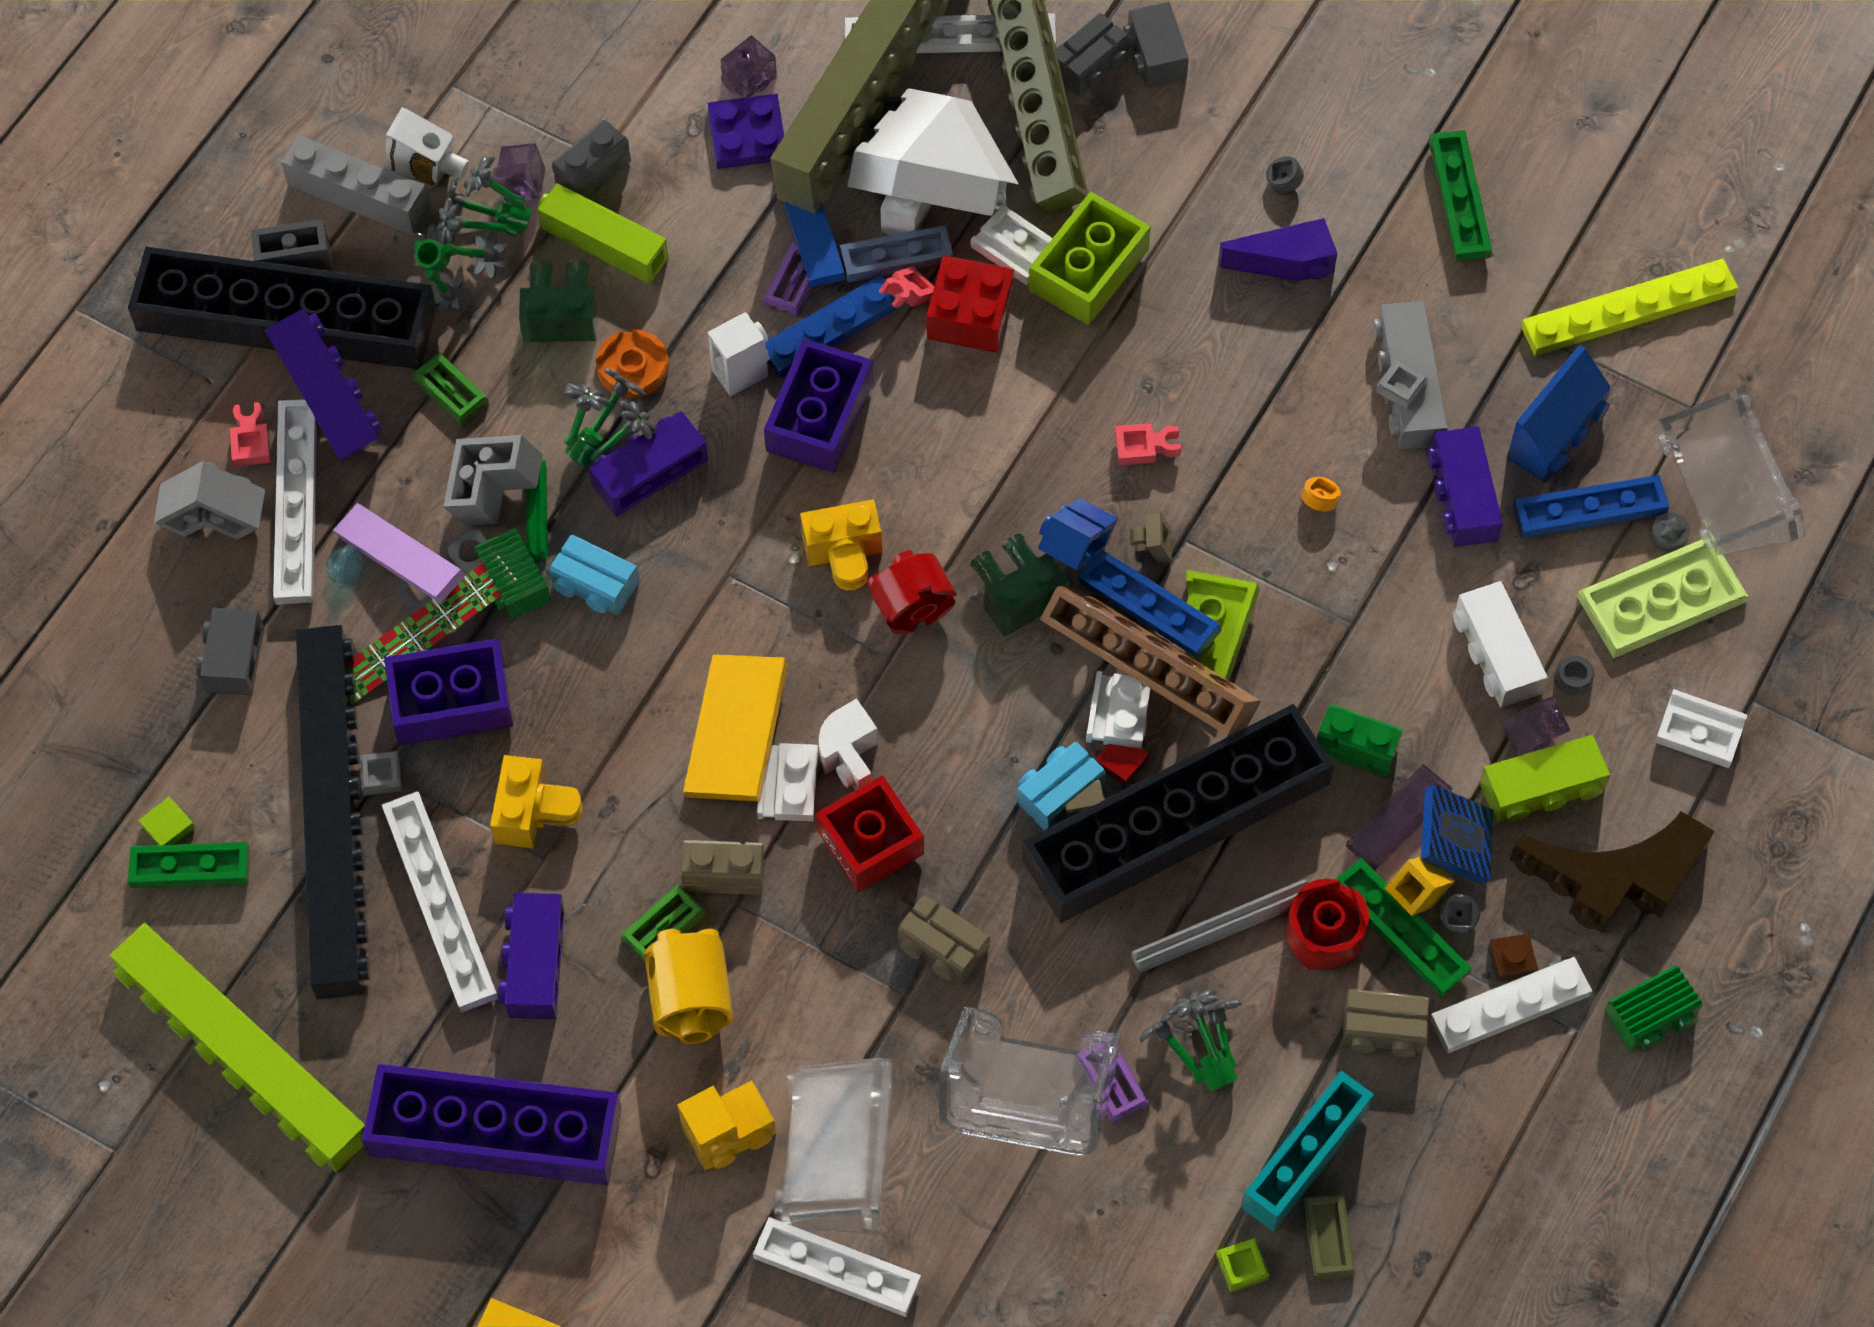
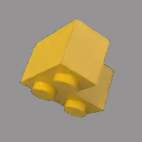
(725, 1124)

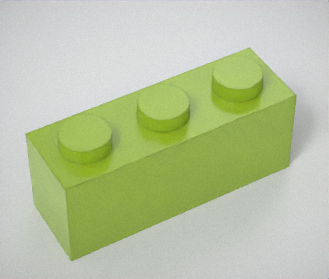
(1544, 779)

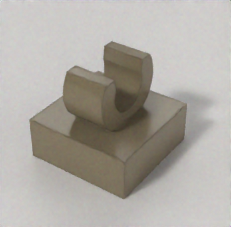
(1154, 538)

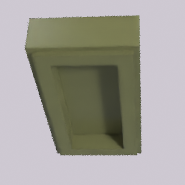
(1328, 1237)

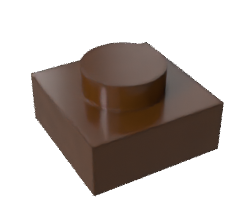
(1512, 957)

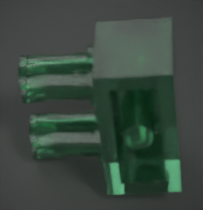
(558, 312)
(1022, 594)

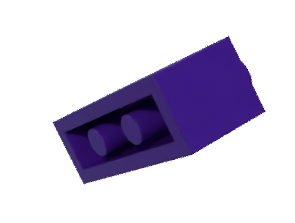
(648, 465)
(1465, 486)
(533, 956)

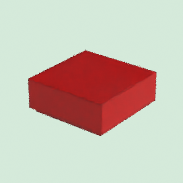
(1122, 761)

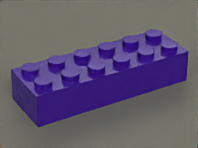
(492, 1124)

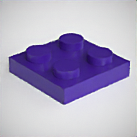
(745, 130)

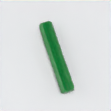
(537, 517)

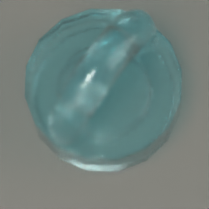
(345, 566)

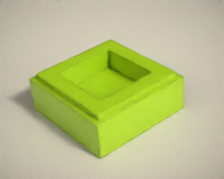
(166, 823)
(1242, 1265)

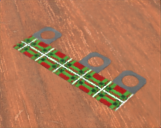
(429, 619)

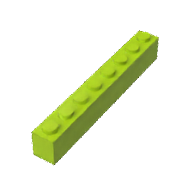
(240, 1047)

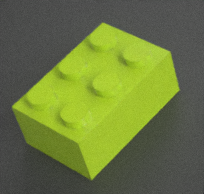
(1089, 258)

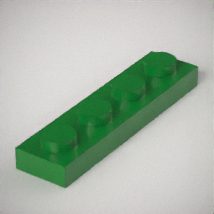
(1460, 196)
(1406, 933)

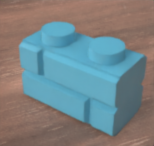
(593, 576)
(1057, 783)

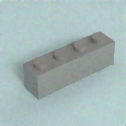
(355, 185)
(1407, 337)

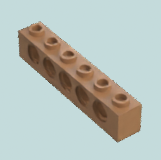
(1150, 660)

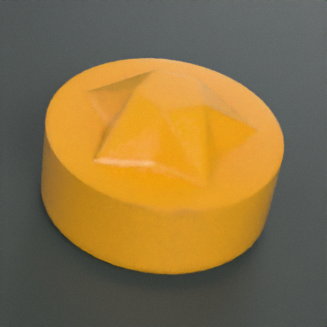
(1321, 494)

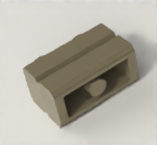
(722, 867)
(942, 939)
(1385, 1022)

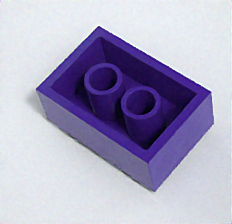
(818, 405)
(448, 691)

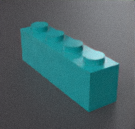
(1307, 1151)

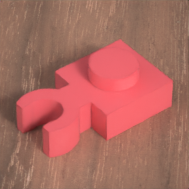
(908, 287)
(251, 439)
(1139, 444)

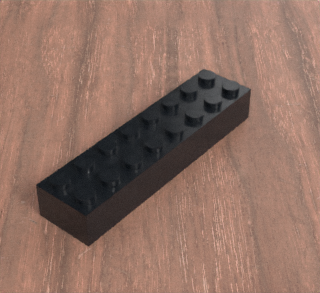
(241, 298)
(1177, 813)

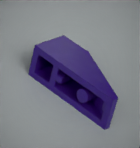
(1286, 252)

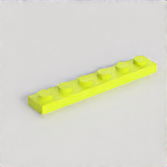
(1629, 307)

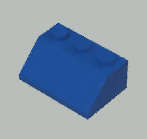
(1560, 416)

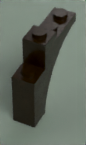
(1601, 881)

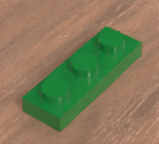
(189, 865)

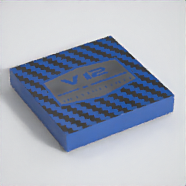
(1457, 834)

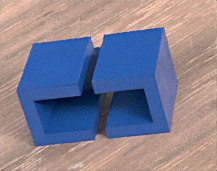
(1076, 533)

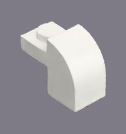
(843, 739)

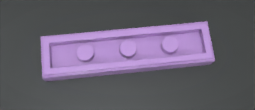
(399, 553)

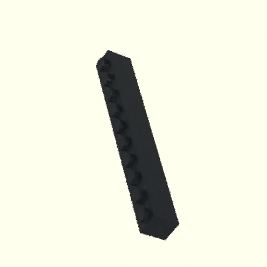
(330, 813)

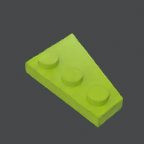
(1229, 604)

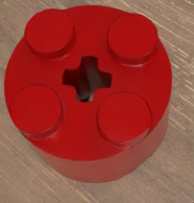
(912, 591)
(1343, 935)

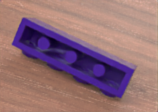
(323, 384)

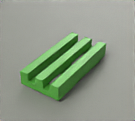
(468, 408)
(655, 912)

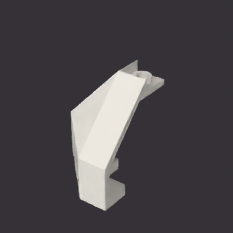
(935, 155)

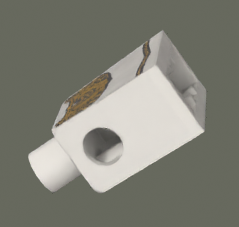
(421, 150)

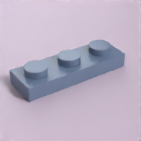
(895, 252)

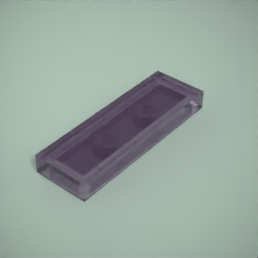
(1394, 819)

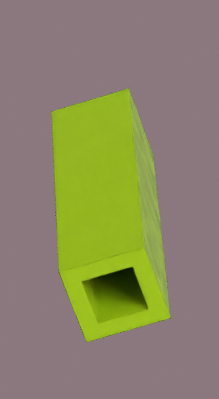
(602, 233)

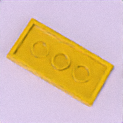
(735, 728)

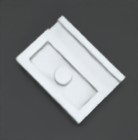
(1010, 242)
(1118, 710)
(1701, 728)
(790, 783)

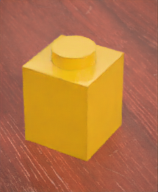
(1419, 885)

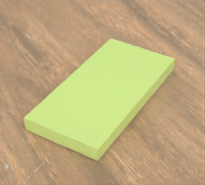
(1661, 597)

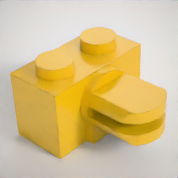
(844, 539)
(527, 803)

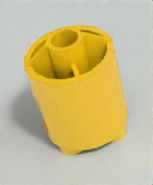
(688, 985)

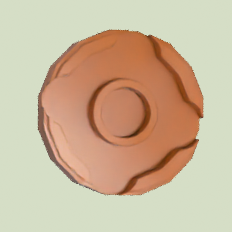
(636, 357)

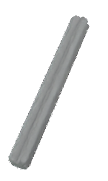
(1216, 928)

